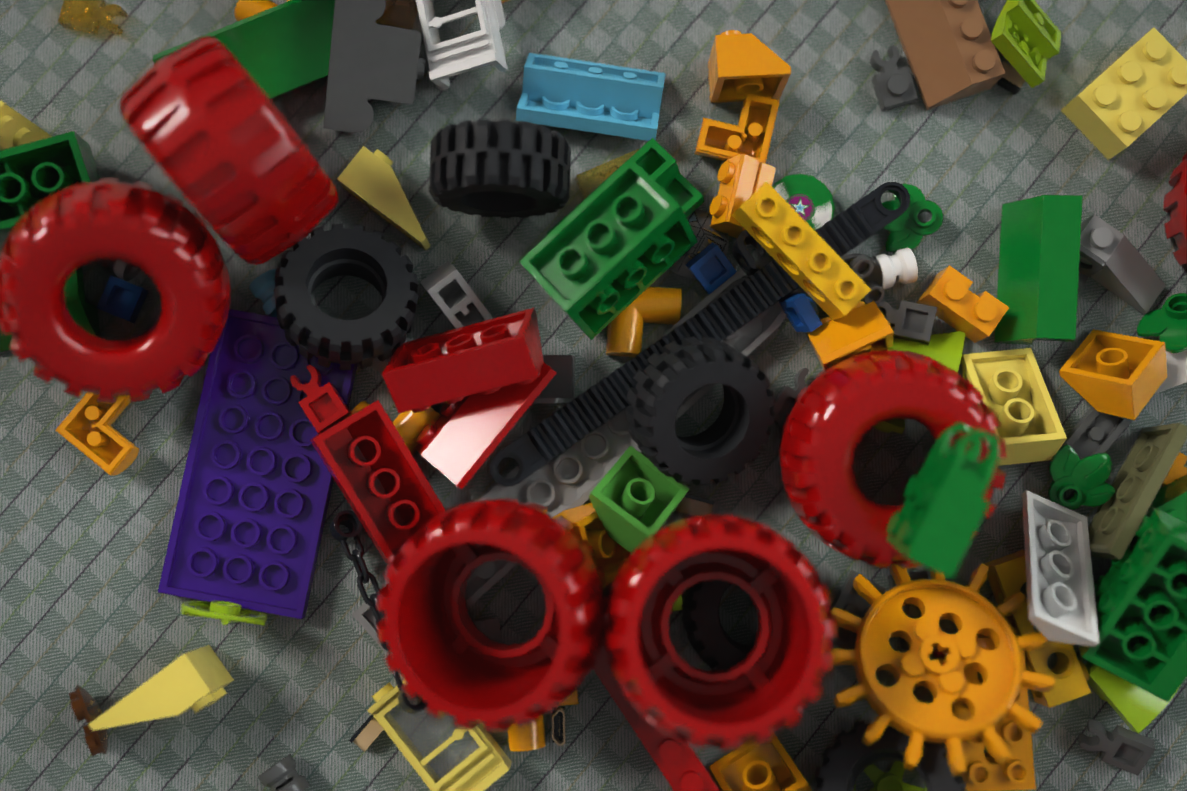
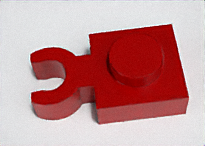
(323, 403)

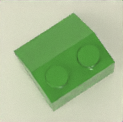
(635, 499)

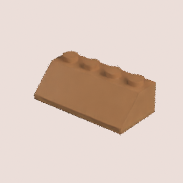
(946, 48)

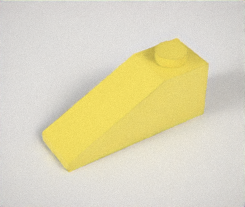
(377, 186)

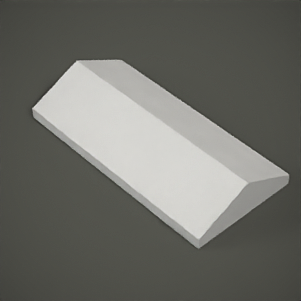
(1059, 572)

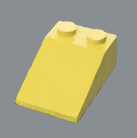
(1020, 400)
(185, 684)

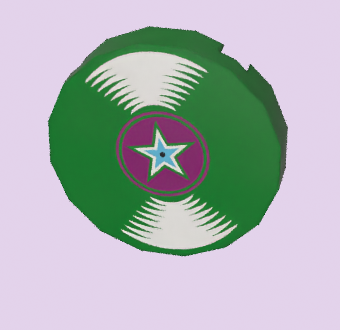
(808, 198)

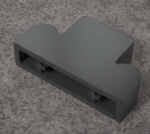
(368, 64)

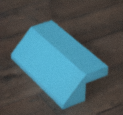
(590, 97)

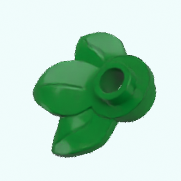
(907, 229)
(1168, 323)
(1083, 475)

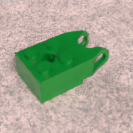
(945, 501)

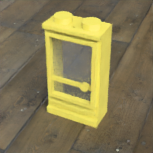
(438, 750)

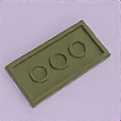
(1135, 489)

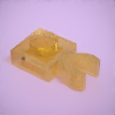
(90, 15)

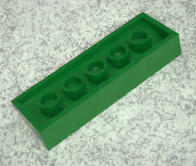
(280, 45)

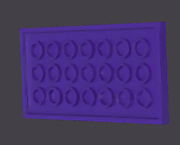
(251, 477)

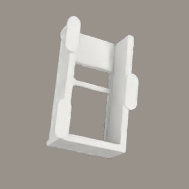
(466, 51)

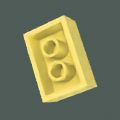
(1130, 94)

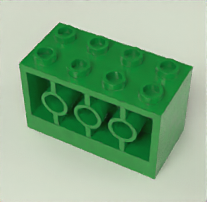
(611, 248)
(1145, 609)

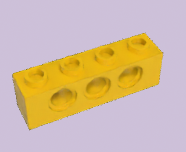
(801, 252)
(1070, 674)

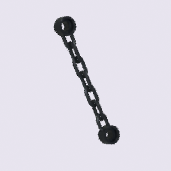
(350, 520)

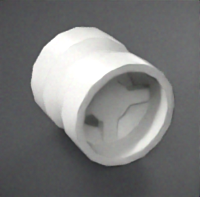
(898, 267)

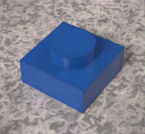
(711, 268)
(122, 299)
(801, 312)

